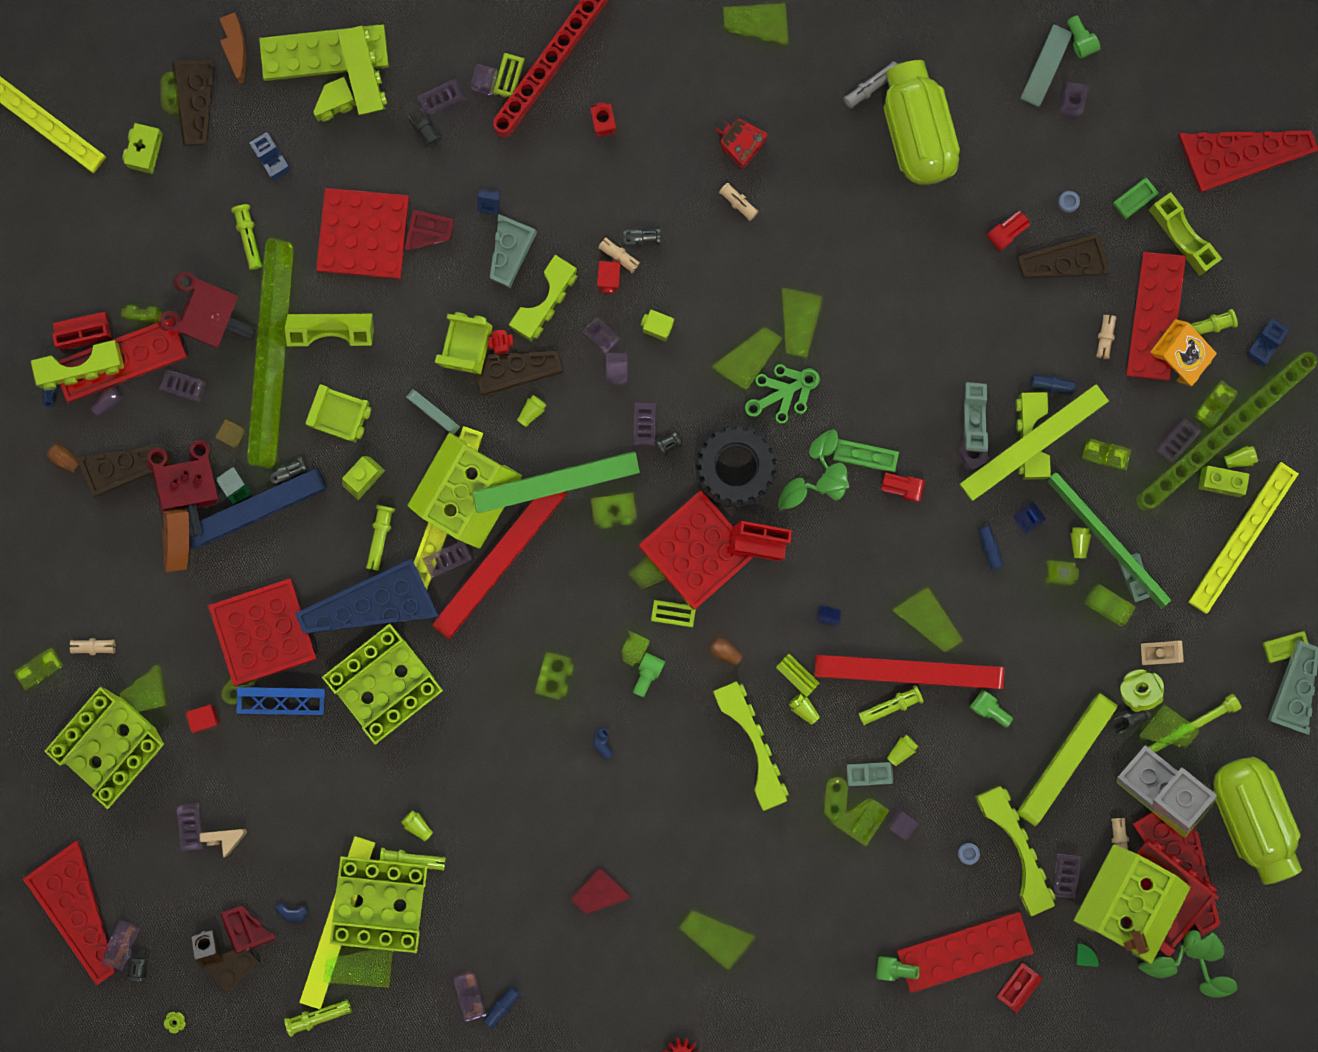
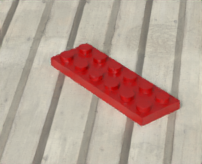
(1155, 311)
(141, 353)
(967, 951)

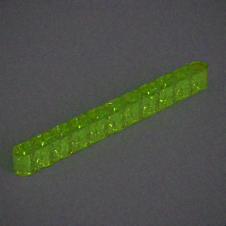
(270, 353)
(1235, 425)

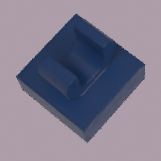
(488, 202)

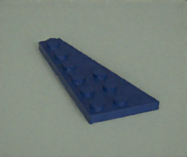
(383, 599)

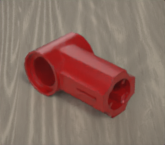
(1005, 233)
(909, 488)

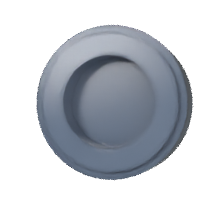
(1068, 201)
(968, 853)

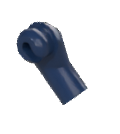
(48, 399)
(600, 741)
(292, 915)

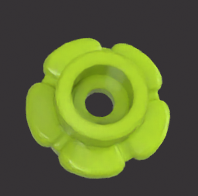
(179, 1018)

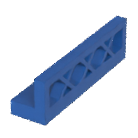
(280, 692)

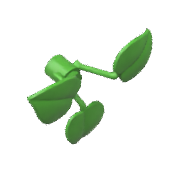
(832, 482)
(1205, 949)

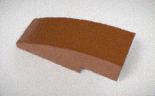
(234, 45)
(175, 539)

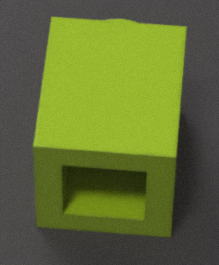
(657, 325)

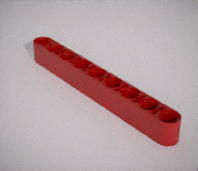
(546, 67)
(496, 563)
(909, 672)

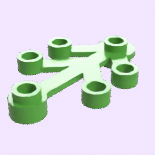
(784, 391)

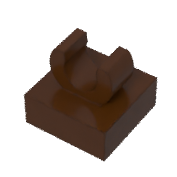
(1138, 942)

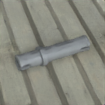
(865, 90)

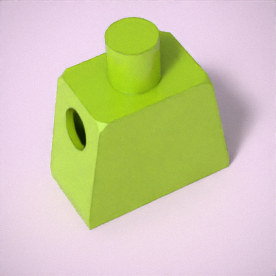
(362, 476)

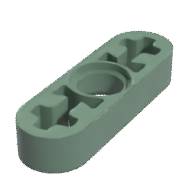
(433, 412)

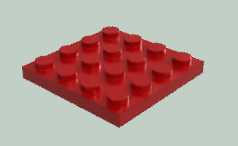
(362, 233)
(694, 550)
(261, 632)

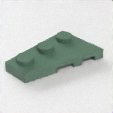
(510, 249)

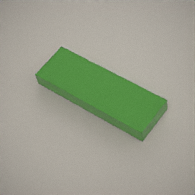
(866, 456)

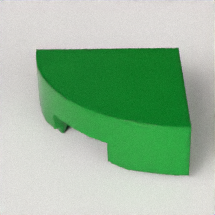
(1085, 956)

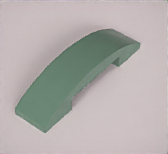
(1046, 65)
(975, 417)

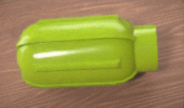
(920, 124)
(1258, 818)

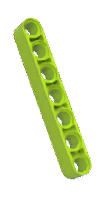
(1067, 759)

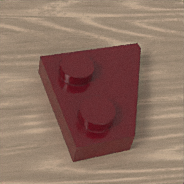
(428, 229)
(599, 893)
(244, 930)

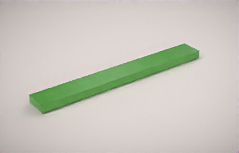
(555, 482)
(1109, 540)

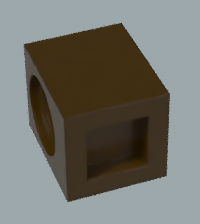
(209, 956)

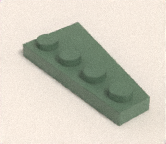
(1295, 694)

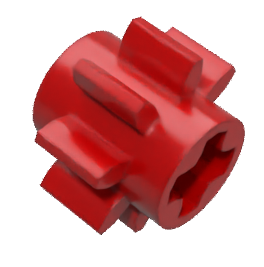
(500, 341)

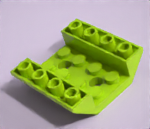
(448, 483)
(374, 671)
(97, 733)
(1119, 894)
(376, 921)

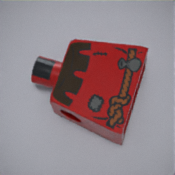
(740, 141)

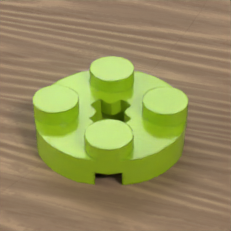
(1142, 701)

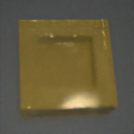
(230, 433)

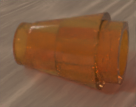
(62, 457)
(726, 651)

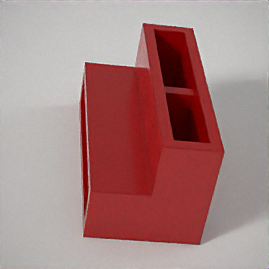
(82, 331)
(760, 540)

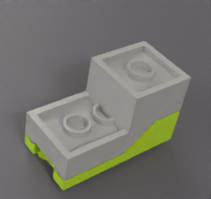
(1166, 792)

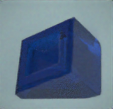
(1029, 517)
(829, 615)

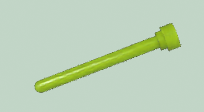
(1230, 704)

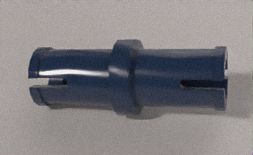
(1052, 384)
(990, 548)
(502, 1007)

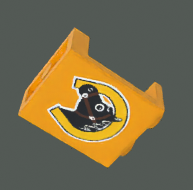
(1184, 351)

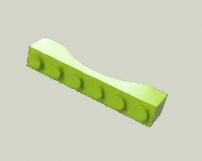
(767, 787)
(1033, 891)

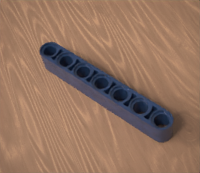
(259, 507)

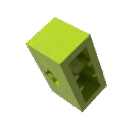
(145, 158)
(1223, 481)

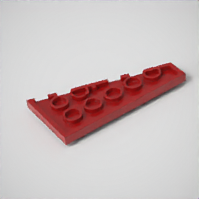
(1235, 155)
(1186, 849)
(69, 901)

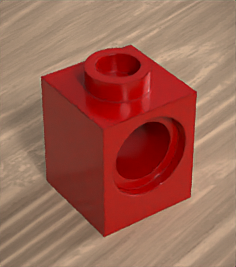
(603, 128)
(608, 277)

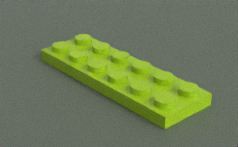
(314, 53)

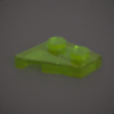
(1169, 728)
(862, 820)

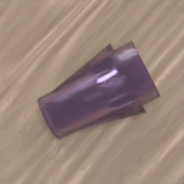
(107, 400)

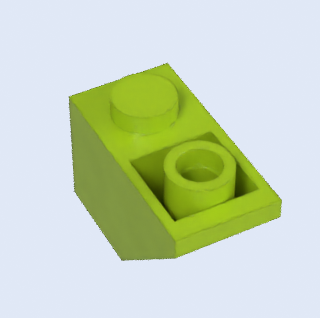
(334, 99)

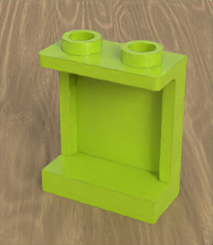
(465, 343)
(338, 414)

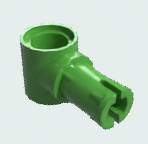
(1084, 42)
(649, 670)
(986, 706)
(891, 969)

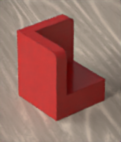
(202, 718)

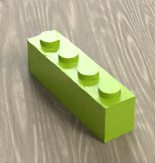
(361, 70)

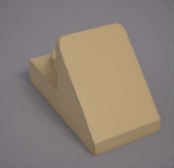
(1162, 652)
(229, 839)

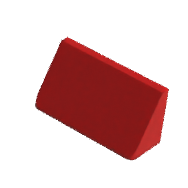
(1019, 987)

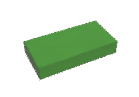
(1135, 198)

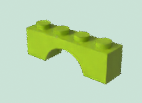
(1172, 219)
(529, 320)
(305, 328)
(104, 359)
(1031, 408)

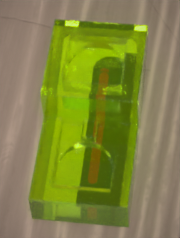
(1216, 404)
(1106, 454)
(38, 669)

